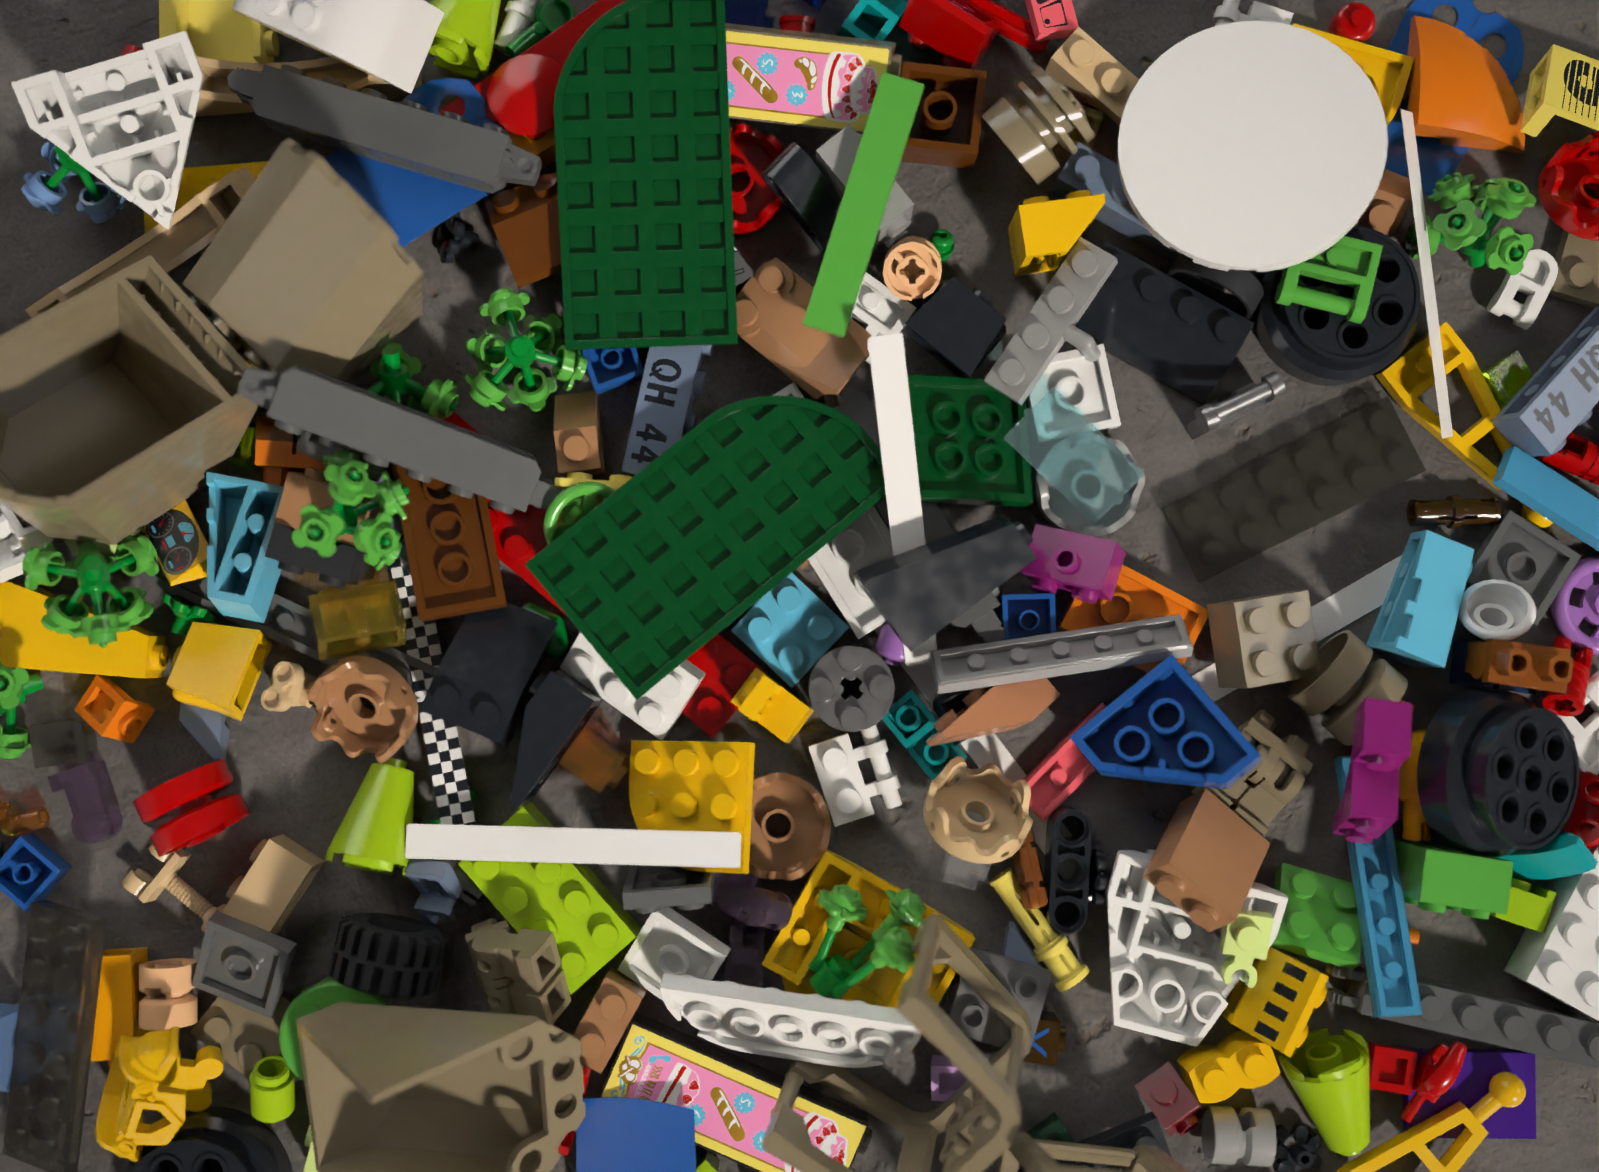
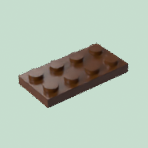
(449, 550)

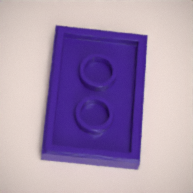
(1473, 1085)

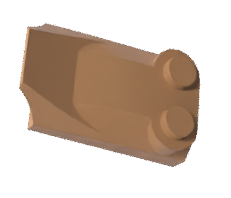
(772, 319)

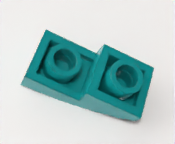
(912, 726)
(1559, 858)

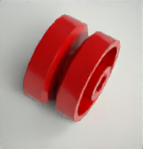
(192, 807)

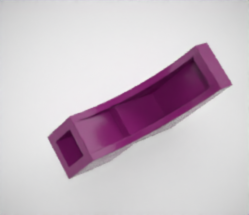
(1372, 781)

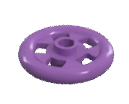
(1569, 617)

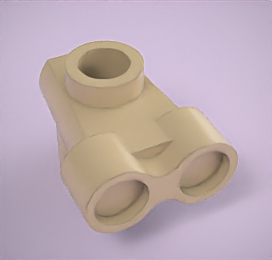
(288, 688)

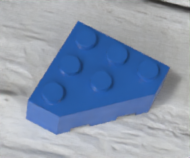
(1167, 734)

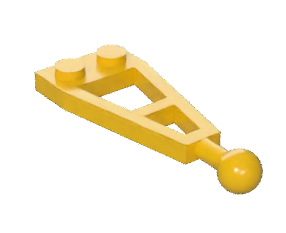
(1413, 375)
(1504, 1090)

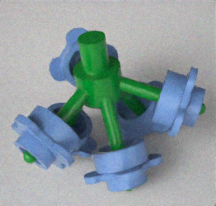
(47, 190)

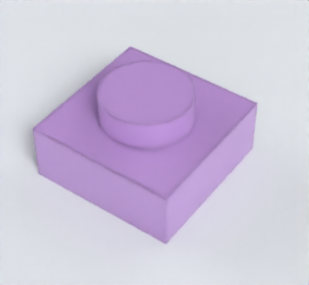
(944, 1078)

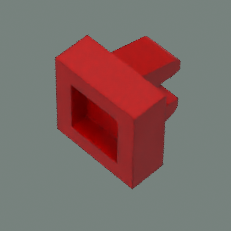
(1392, 1068)

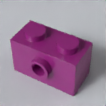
(1074, 564)

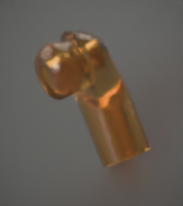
(15, 821)

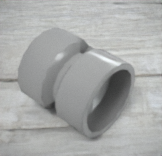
(1238, 1136)

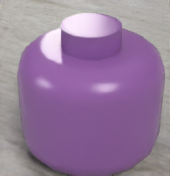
(890, 646)

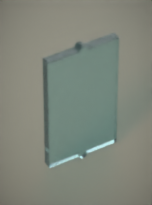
(1074, 456)

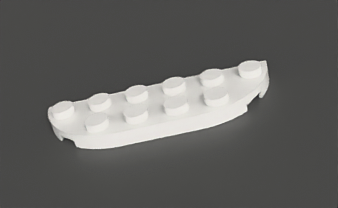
(789, 1023)

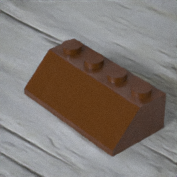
(528, 229)

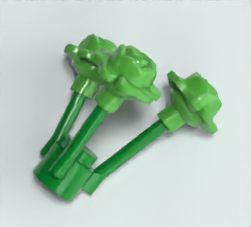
(891, 943)

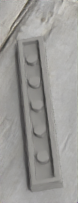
(1059, 653)

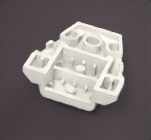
(1163, 962)

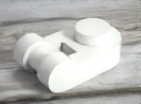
(1534, 280)

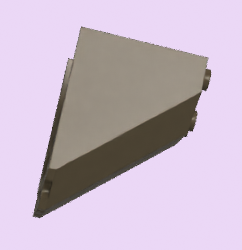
(306, 273)
(438, 1089)

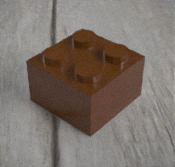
(947, 117)

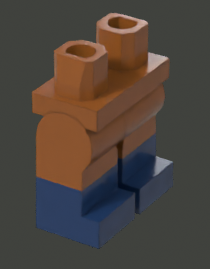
(1511, 666)

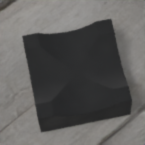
(342, 567)

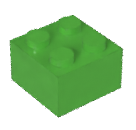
(1453, 879)

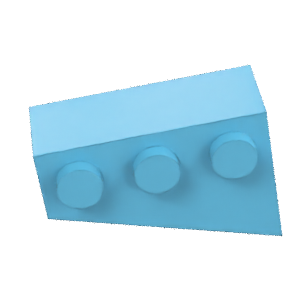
(239, 531)
(1423, 601)

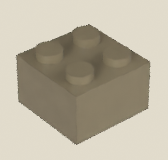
(1263, 639)

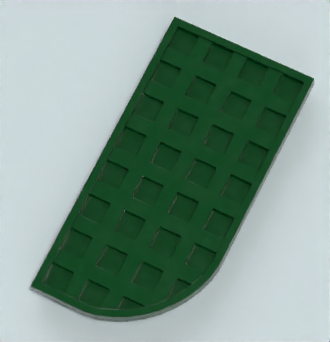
(647, 179)
(709, 531)

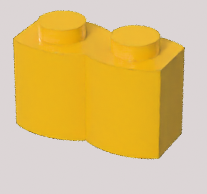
(1232, 1064)

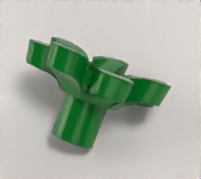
(186, 614)

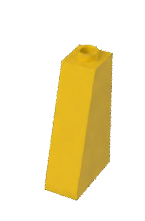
(32, 646)

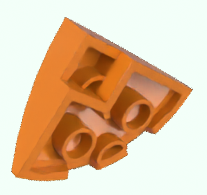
(1460, 90)

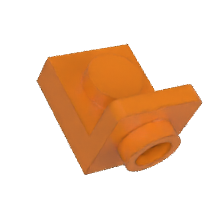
(113, 711)

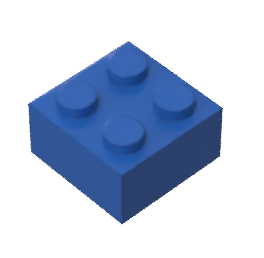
(613, 368)
(1027, 614)
(30, 871)

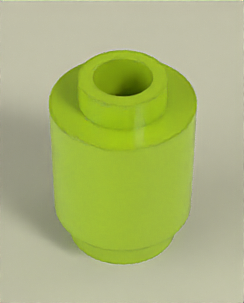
(271, 1090)

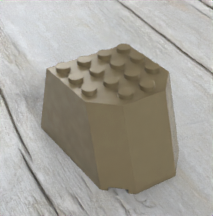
(116, 407)

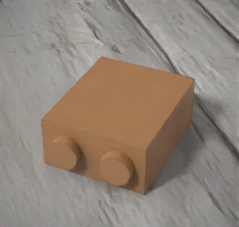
(1207, 860)

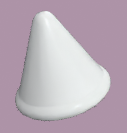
(1497, 610)

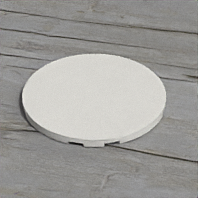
(1252, 146)

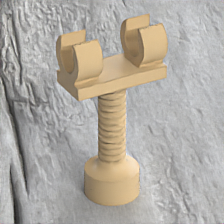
(149, 888)

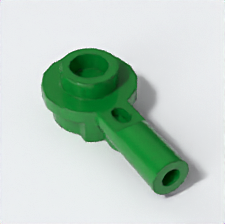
(548, 18)

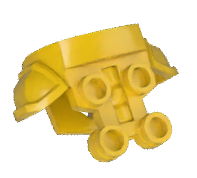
(152, 1076)

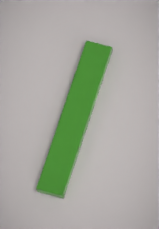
(863, 205)

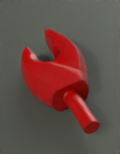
(1435, 1075)

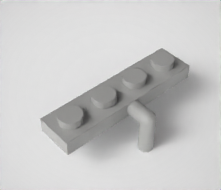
(1053, 322)

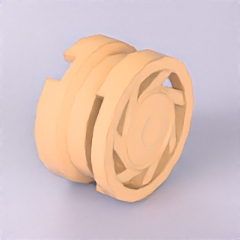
(912, 268)

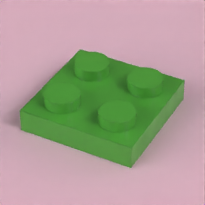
(1318, 917)

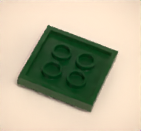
(962, 444)

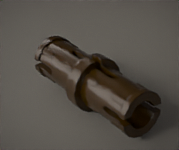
(1453, 511)

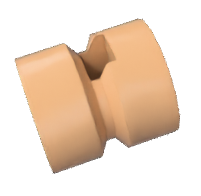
(167, 994)

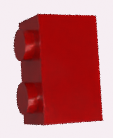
(950, 28)

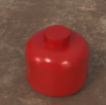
(1353, 22)

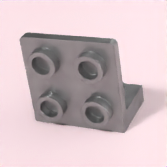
(976, 1018)

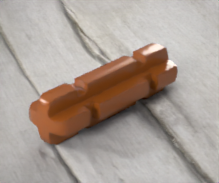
(1030, 874)

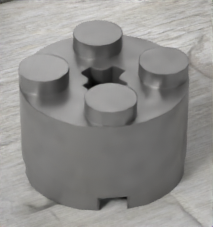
(875, 687)

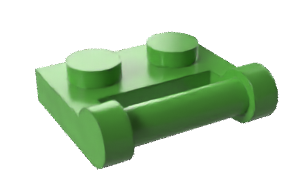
(1345, 263)

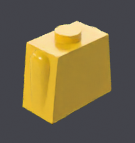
(218, 667)

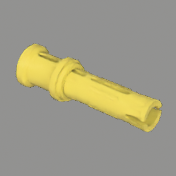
(1048, 944)

